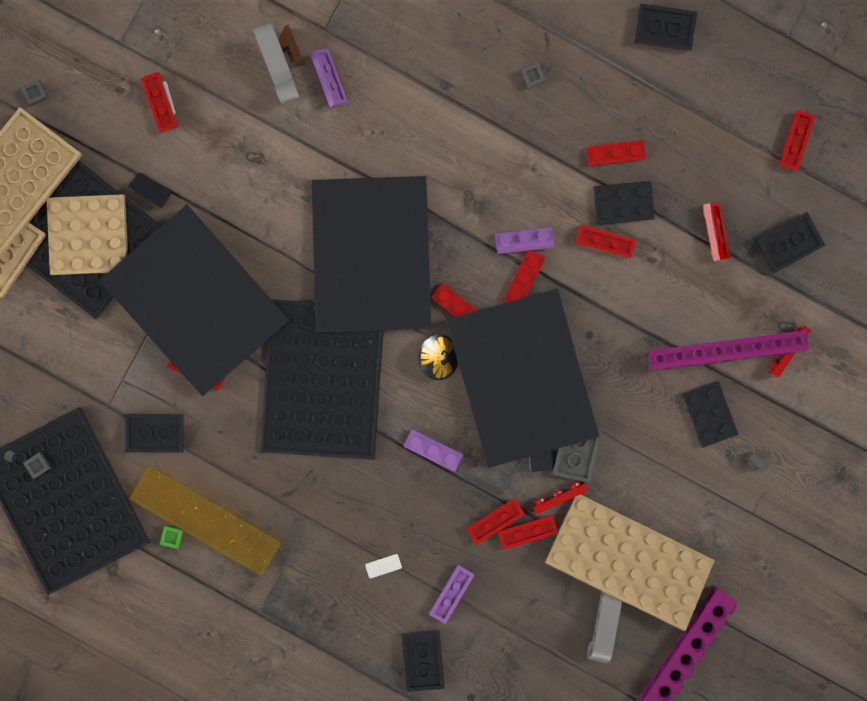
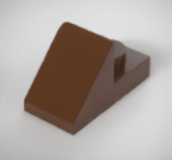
(288, 43)

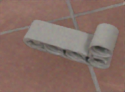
(276, 63)
(605, 630)

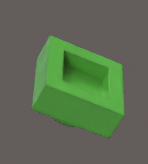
(171, 537)

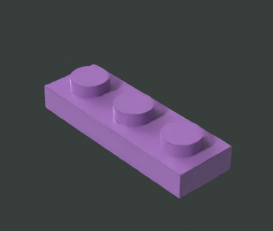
(329, 77)
(524, 240)
(433, 450)
(451, 594)

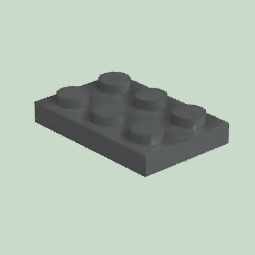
(577, 459)

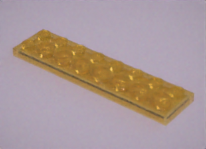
(205, 520)

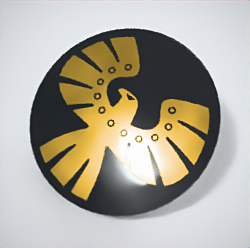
(438, 357)

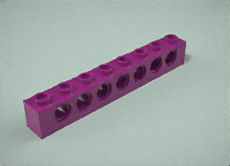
(729, 350)
(683, 646)

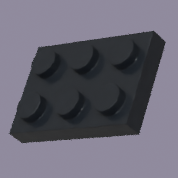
(665, 27)
(623, 202)
(790, 242)
(710, 414)
(154, 432)
(423, 660)

